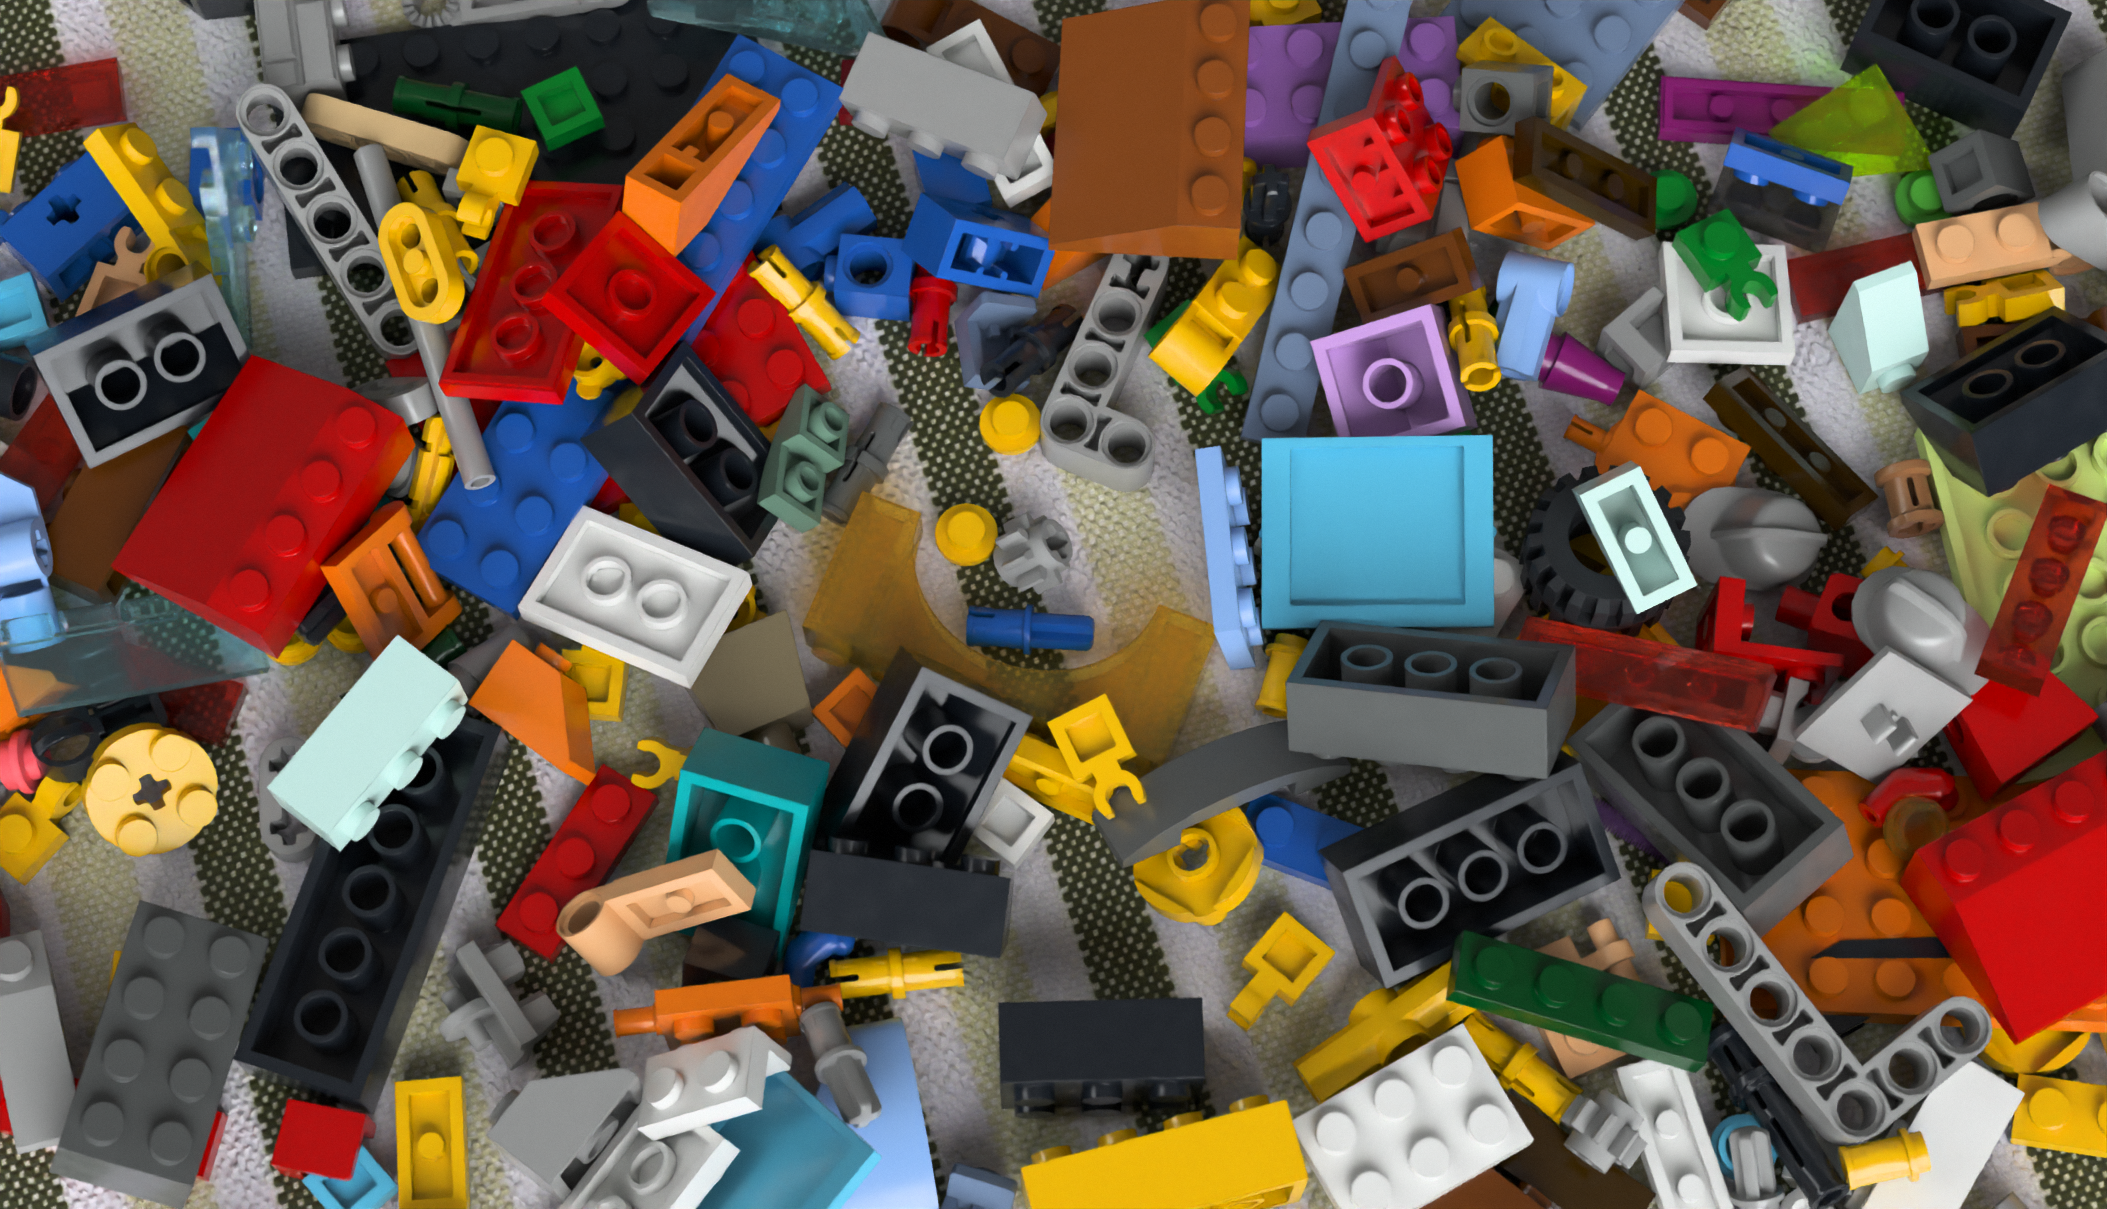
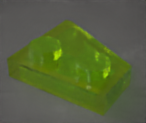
(1858, 126)

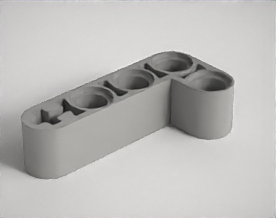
(2078, 213)
(1113, 356)

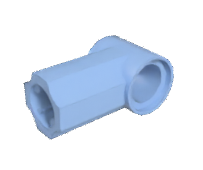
(1529, 297)

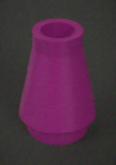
(1578, 371)

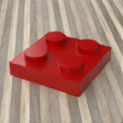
(628, 297)

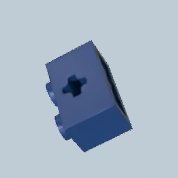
(978, 245)
(65, 253)

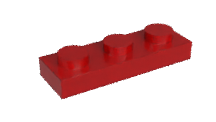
(577, 859)

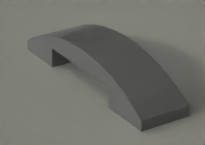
(1208, 784)

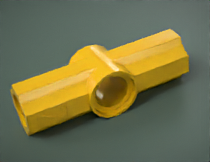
(1381, 1031)

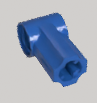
(817, 229)

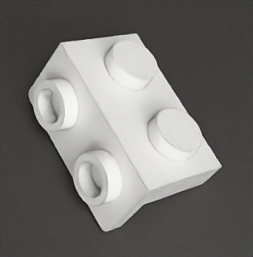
(708, 1081)

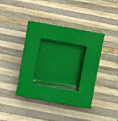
(562, 108)

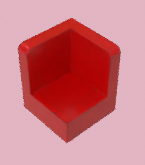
(320, 1141)

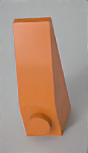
(696, 162)

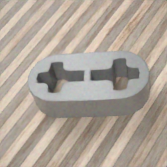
(404, 396)
(271, 814)

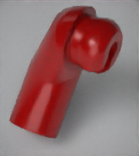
(1909, 782)

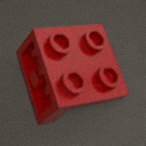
(1386, 157)
(1728, 622)

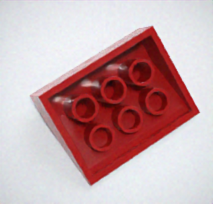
(266, 500)
(2025, 899)

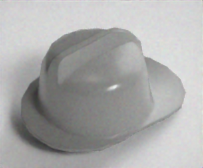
(1752, 537)
(1923, 620)

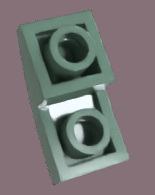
(803, 451)

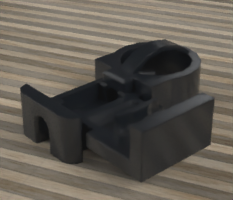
(107, 719)

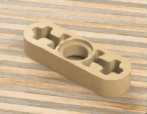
(401, 138)

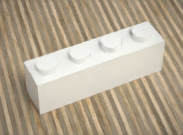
(1960, 1129)

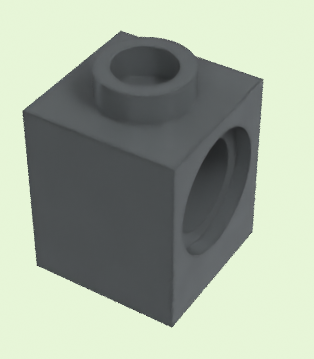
(1528, 91)
(1981, 174)

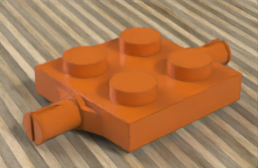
(1667, 446)
(716, 1009)

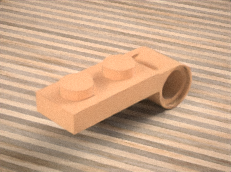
(1989, 247)
(616, 918)

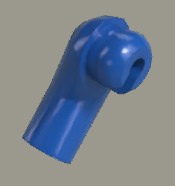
(809, 951)

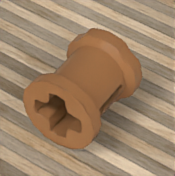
(1909, 498)

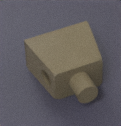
(756, 684)

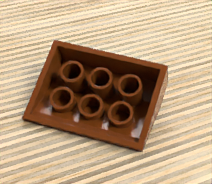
(1151, 130)

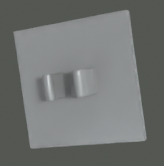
(1882, 715)

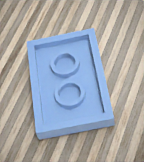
(1229, 558)

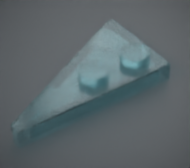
(814, 24)
(228, 219)

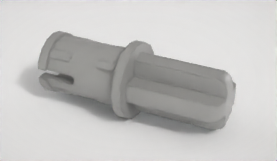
(840, 1064)
(1754, 1170)

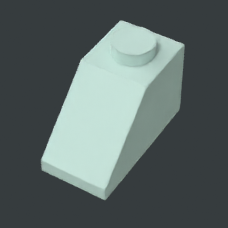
(1882, 330)
(1634, 536)

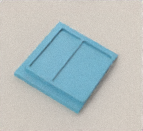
(1378, 531)
(790, 1154)

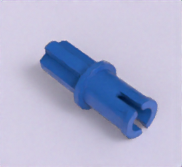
(1028, 629)

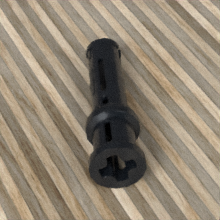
(1792, 1140)

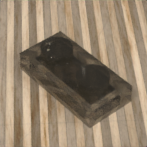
(1774, 211)

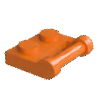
(376, 589)

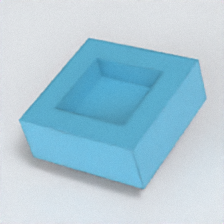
(21, 311)
(366, 1190)

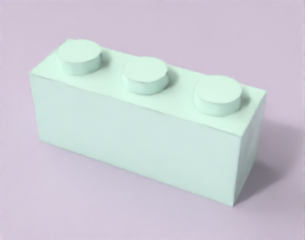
(370, 744)

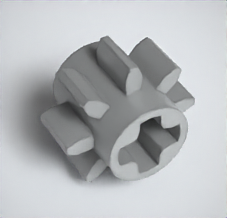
(1032, 553)
(1604, 1131)

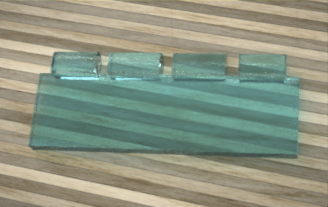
(109, 660)

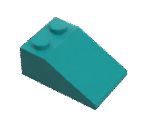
(758, 811)

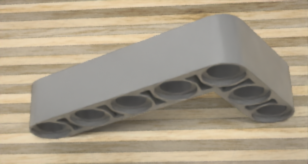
(328, 193)
(1799, 1020)

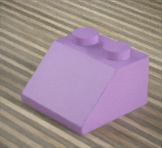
(1395, 377)

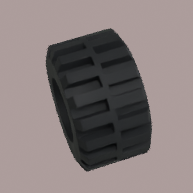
(1567, 586)

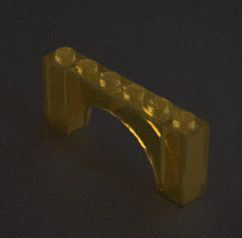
(876, 604)

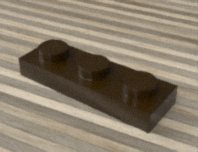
(1584, 178)
(1790, 448)

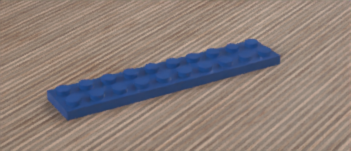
(504, 533)

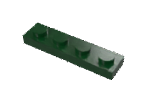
(1579, 1001)

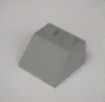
(563, 1124)

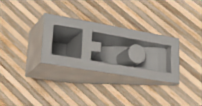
(33, 1044)

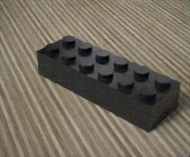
(371, 929)

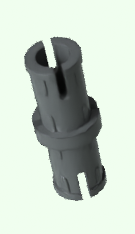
(865, 462)

